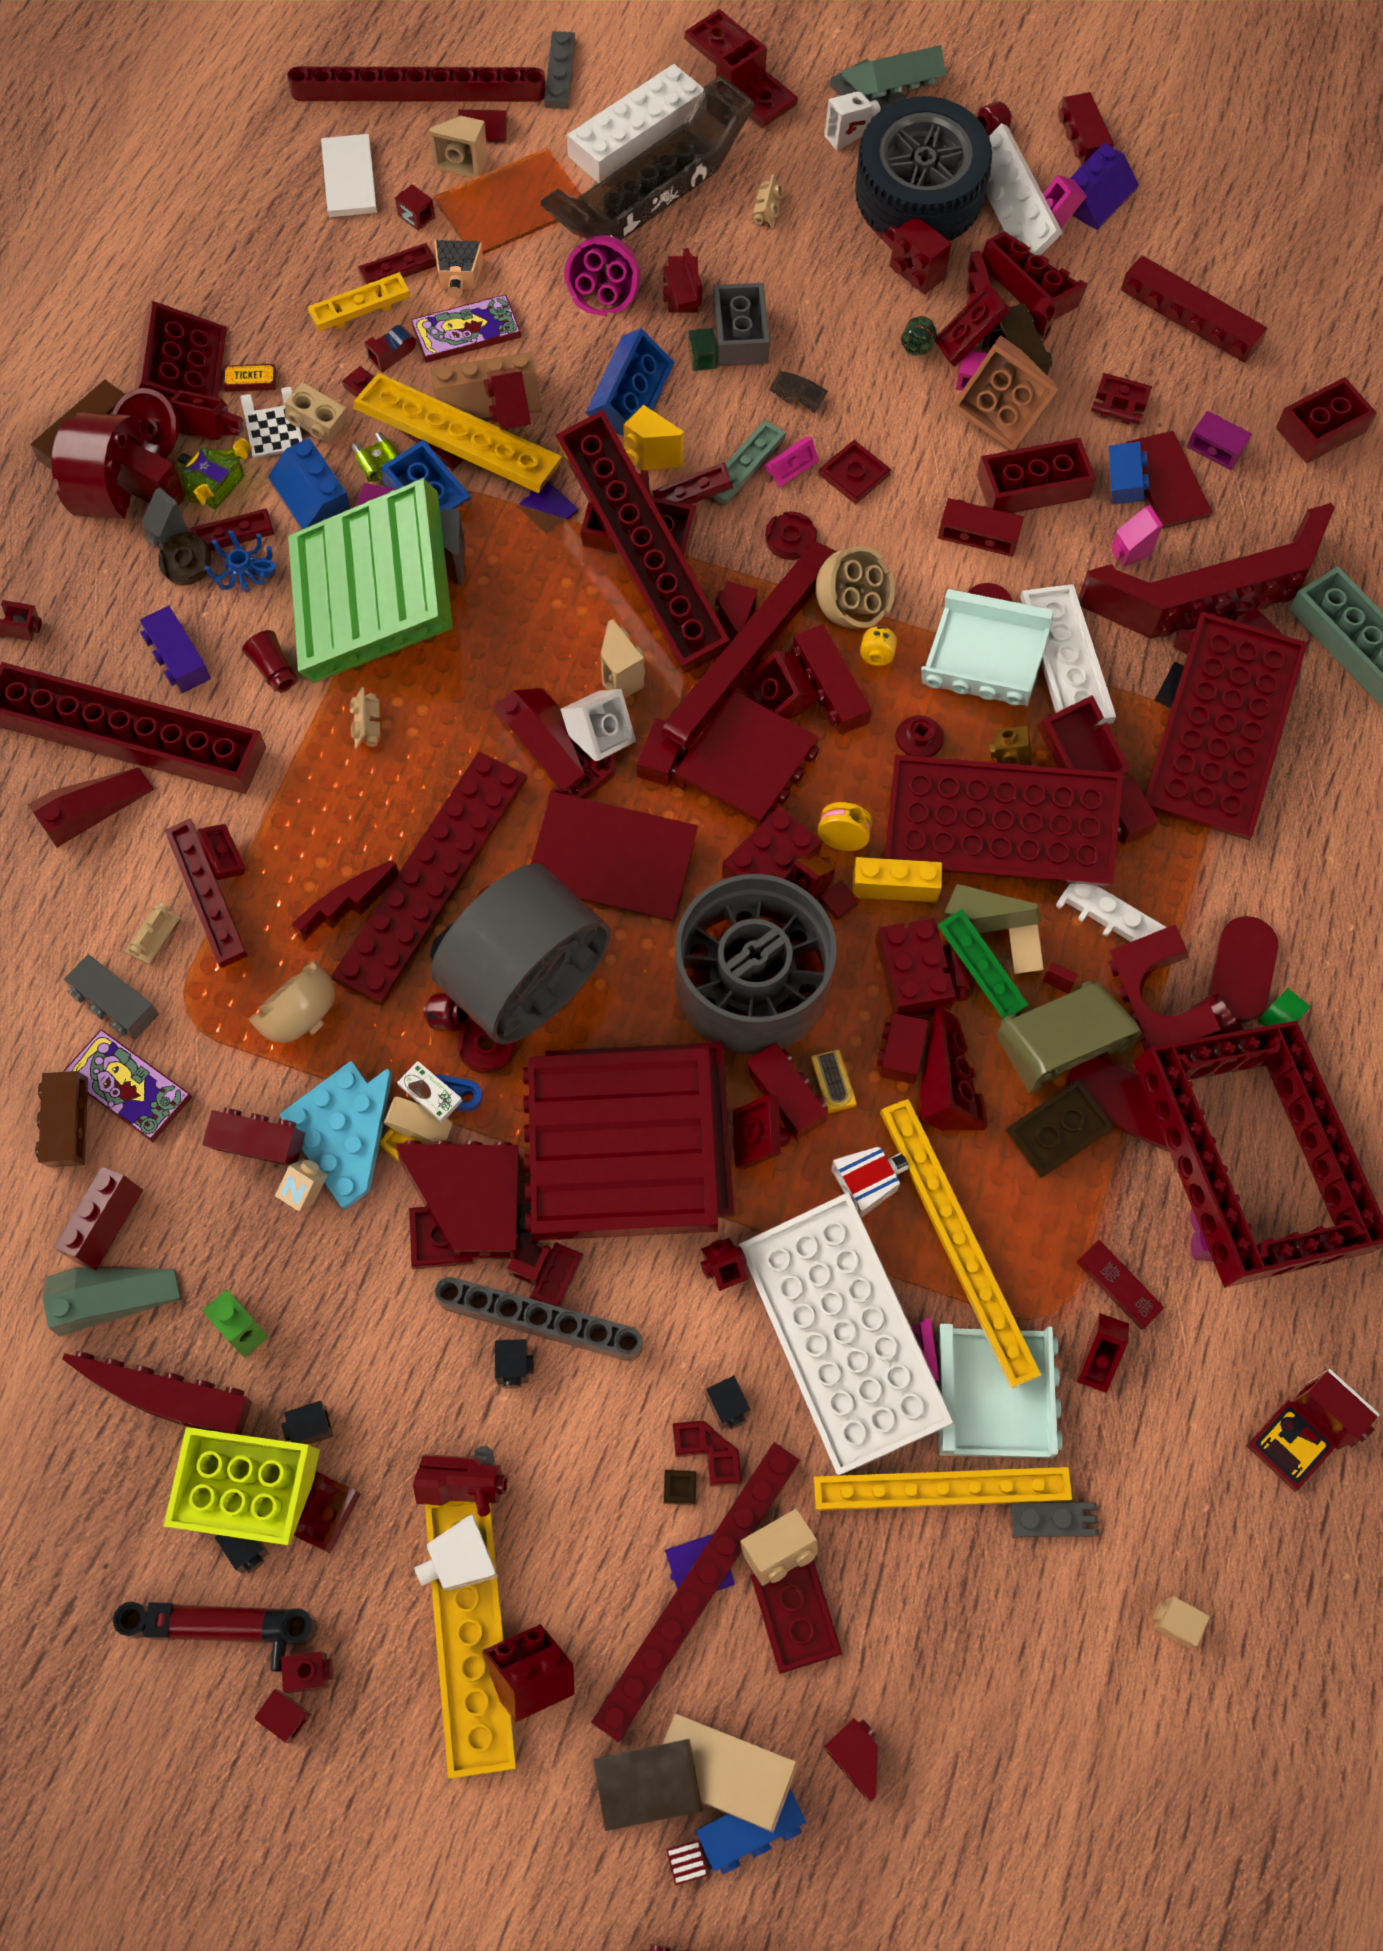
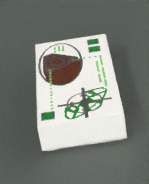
(429, 1091)

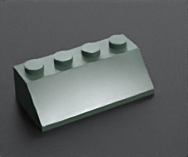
(897, 71)

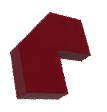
(702, 1439)

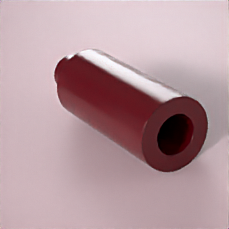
(958, 973)

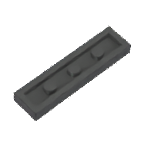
(560, 70)

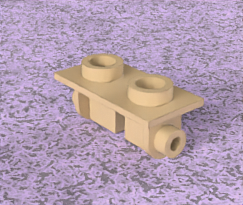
(768, 202)
(365, 708)
(152, 933)

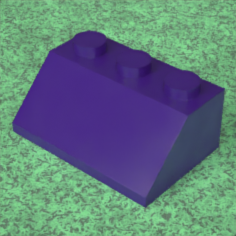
(1107, 183)

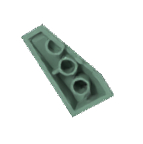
(92, 1297)

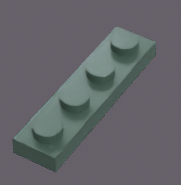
(750, 458)

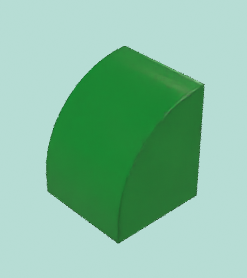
(1285, 1009)

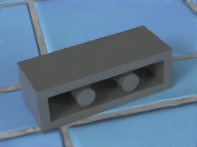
(110, 998)

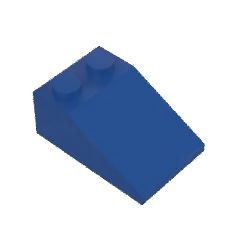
(421, 463)

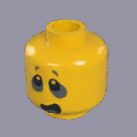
(878, 646)

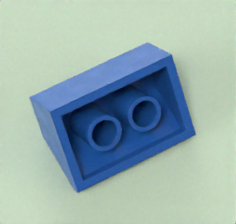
(308, 485)

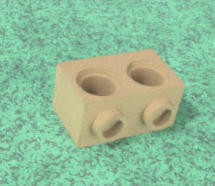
(317, 410)

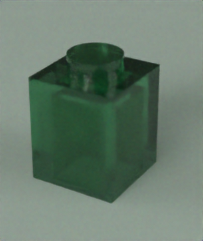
(702, 349)

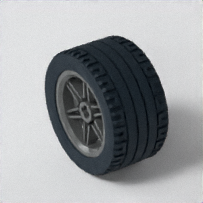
(925, 164)

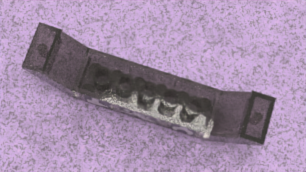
(661, 172)

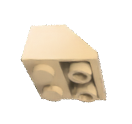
(621, 661)

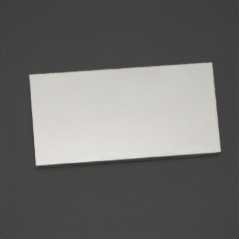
(348, 175)

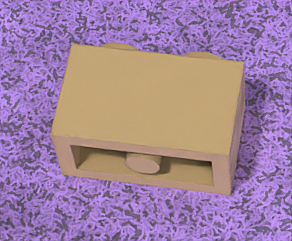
(779, 1547)

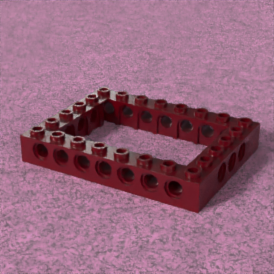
(1318, 1128)

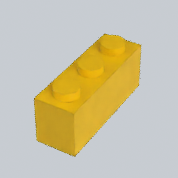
(897, 879)

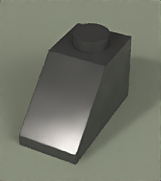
(162, 519)

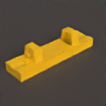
(359, 302)

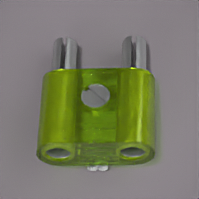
(374, 456)

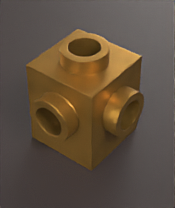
(1012, 746)

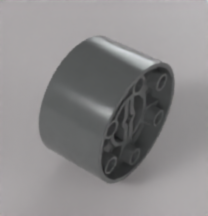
(764, 949)
(520, 953)

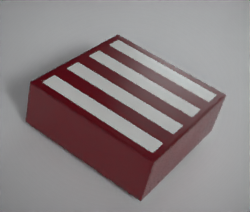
(687, 1862)

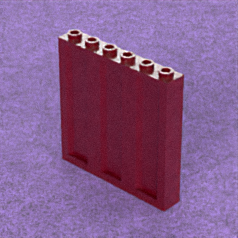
(620, 1145)

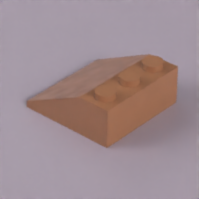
(1006, 394)

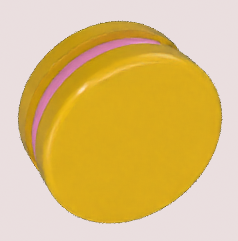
(845, 826)

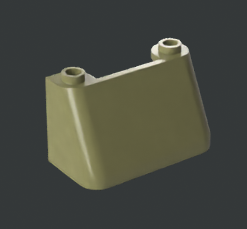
(1066, 1034)

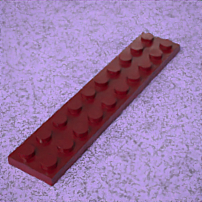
(429, 878)

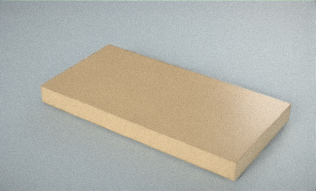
(736, 1773)

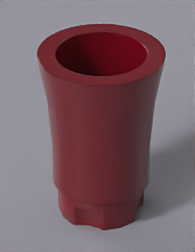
(268, 657)

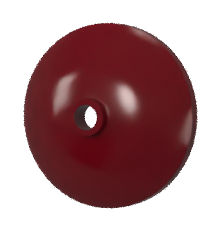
(161, 417)

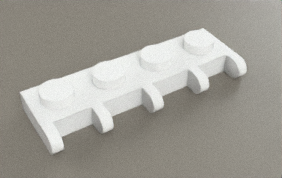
(1108, 911)

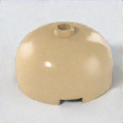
(855, 582)
(296, 1006)

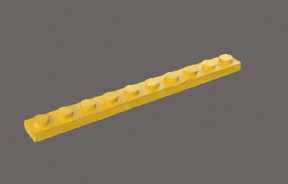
(960, 1245)

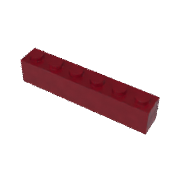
(1193, 309)

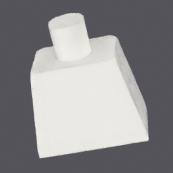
(458, 1558)

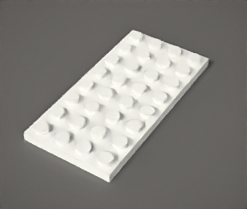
(845, 1334)

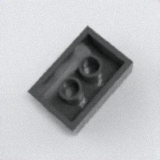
(741, 323)

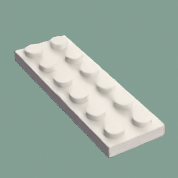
(1017, 195)
(1069, 656)

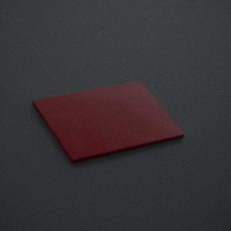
(616, 854)

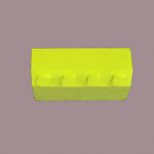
(241, 1486)

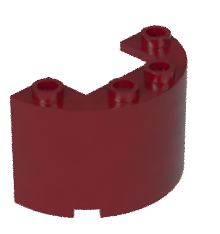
(89, 459)

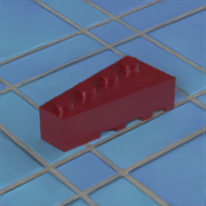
(1030, 275)

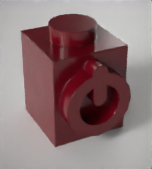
(306, 1672)

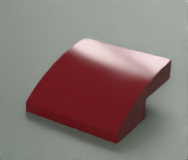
(325, 1512)

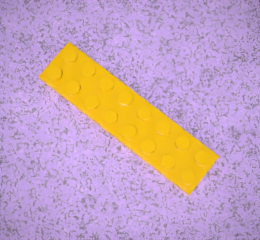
(457, 432)
(466, 1622)

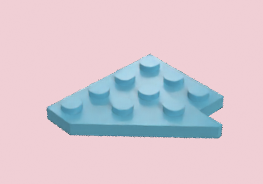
(344, 1129)

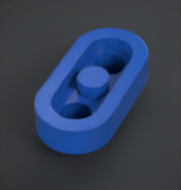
(461, 1088)

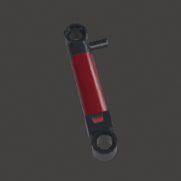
(217, 1623)

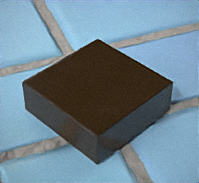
(680, 1487)

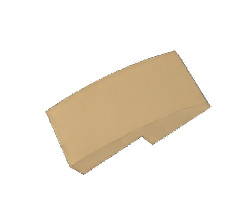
(1026, 949)
(414, 1120)

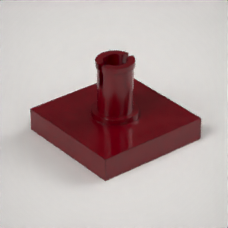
(758, 1132)

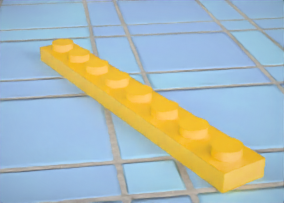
(942, 1489)

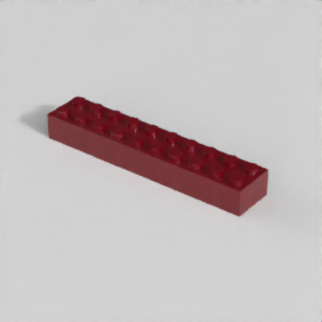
(643, 542)
(129, 728)

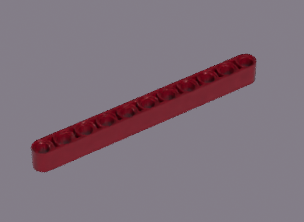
(417, 84)
(746, 648)

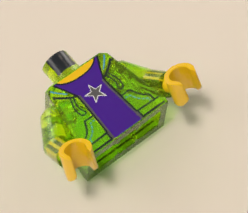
(213, 473)

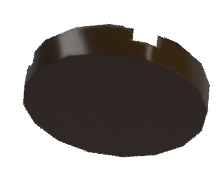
(184, 559)

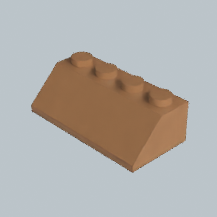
(464, 387)

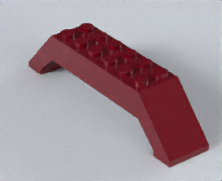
(1218, 589)

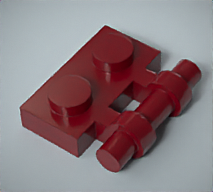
(1123, 393)

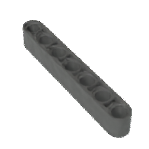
(527, 1308)

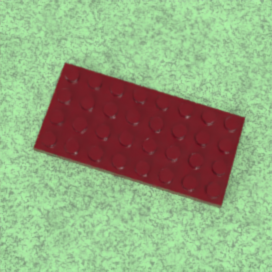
(1225, 725)
(1005, 819)

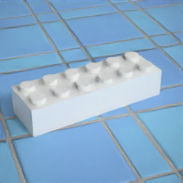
(633, 123)

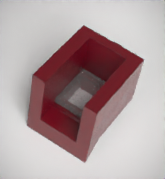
(19, 621)

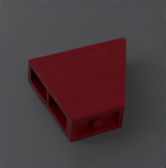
(468, 1193)

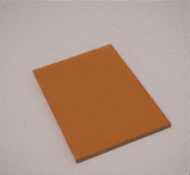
(505, 201)

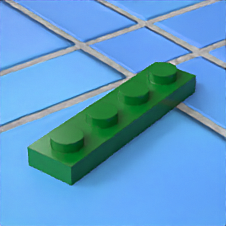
(982, 964)

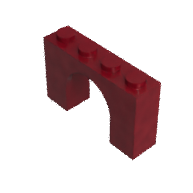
(1134, 965)

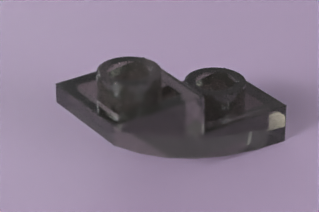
(792, 386)

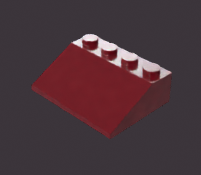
(180, 352)

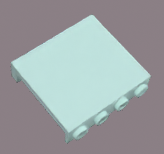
(988, 647)
(985, 1410)

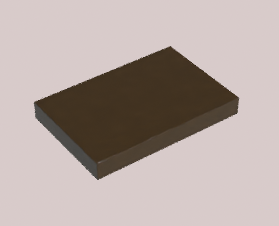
(1059, 1128)
(647, 1785)

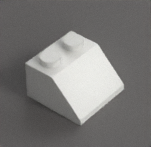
(599, 723)

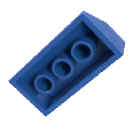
(631, 379)

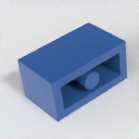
(1127, 473)

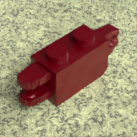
(205, 416)

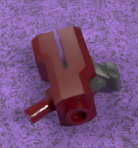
(460, 1479)

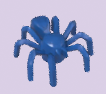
(240, 564)

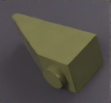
(992, 911)

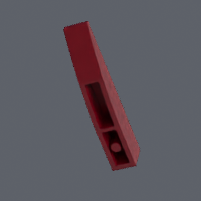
(167, 1396)

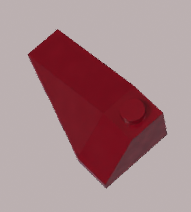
(541, 731)
(81, 806)
(947, 1084)

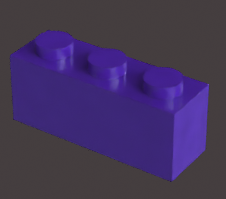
(174, 650)

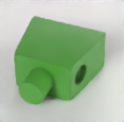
(233, 1322)

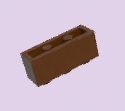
(62, 1119)

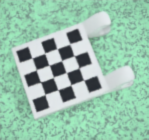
(268, 428)

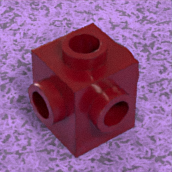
(724, 1263)

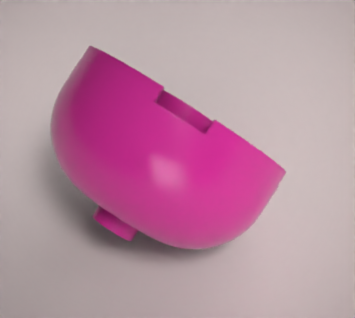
(587, 266)

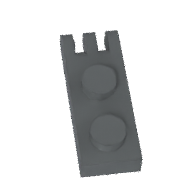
(1052, 1520)

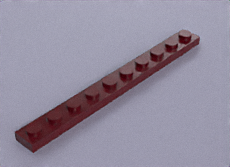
(694, 1593)

